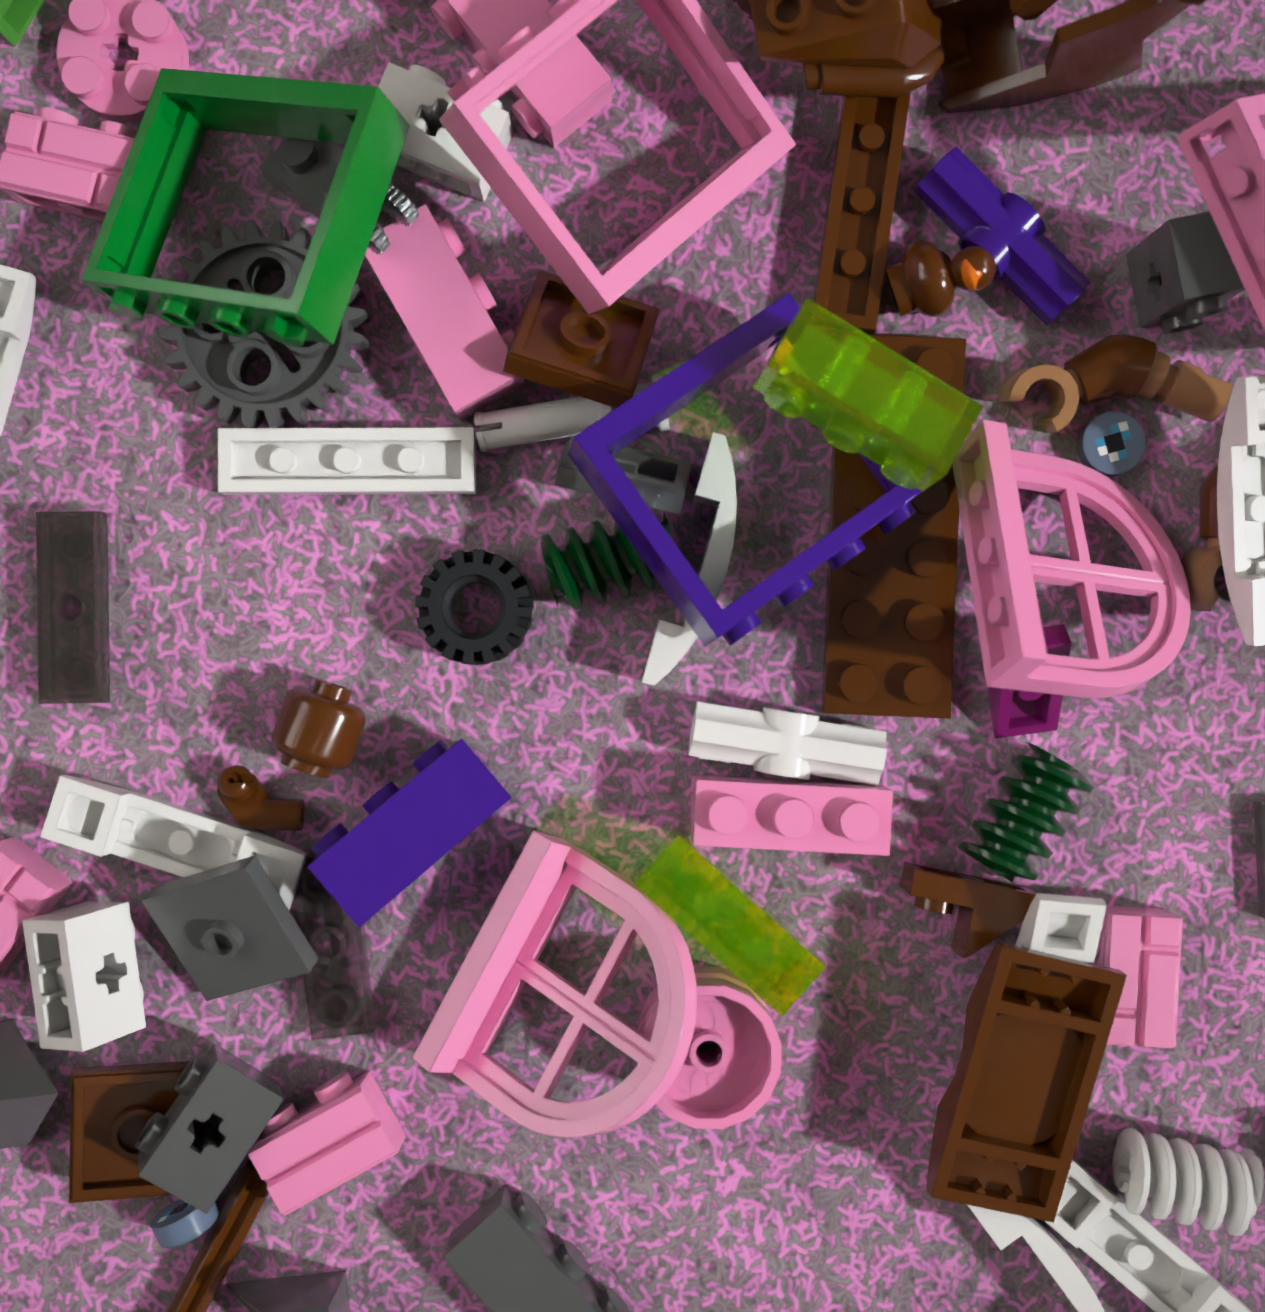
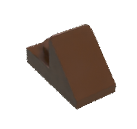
(985, 905)

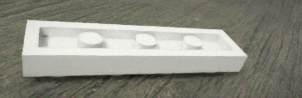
(346, 461)

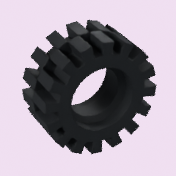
(437, 598)

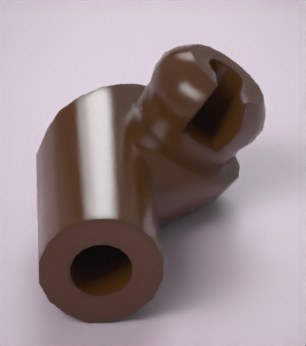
(254, 806)

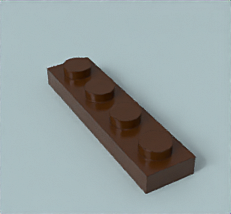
(861, 208)

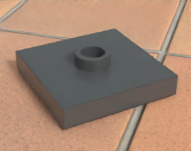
(230, 928)

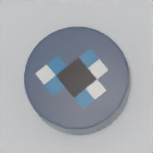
(1111, 443)
(181, 1223)

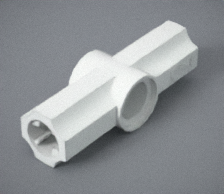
(787, 743)

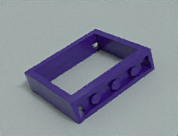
(593, 452)

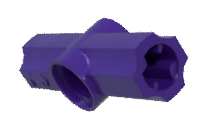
(1005, 228)

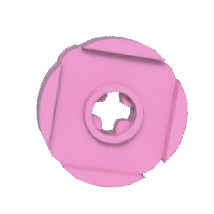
(97, 28)

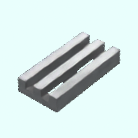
(656, 477)

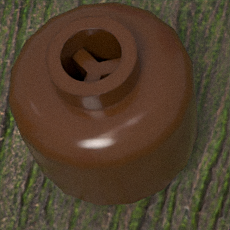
(318, 729)

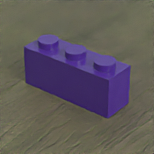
(406, 829)

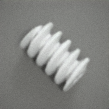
(1189, 1178)

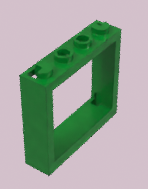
(159, 167)

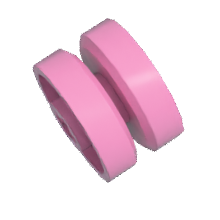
(743, 1068)

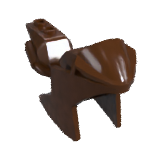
(901, 44)

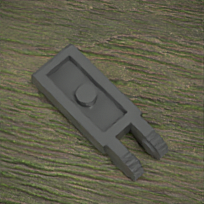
(305, 175)

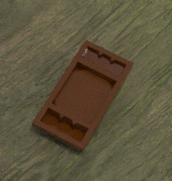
(1022, 1081)

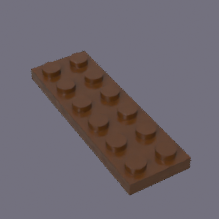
(897, 598)

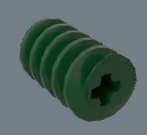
(594, 564)
(1026, 814)

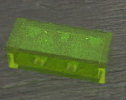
(866, 398)
(728, 921)

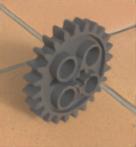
(221, 360)

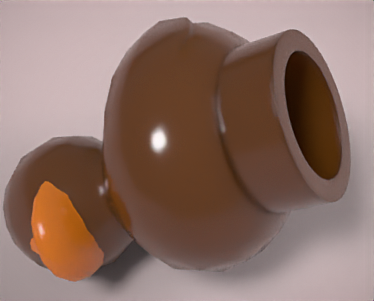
(928, 278)

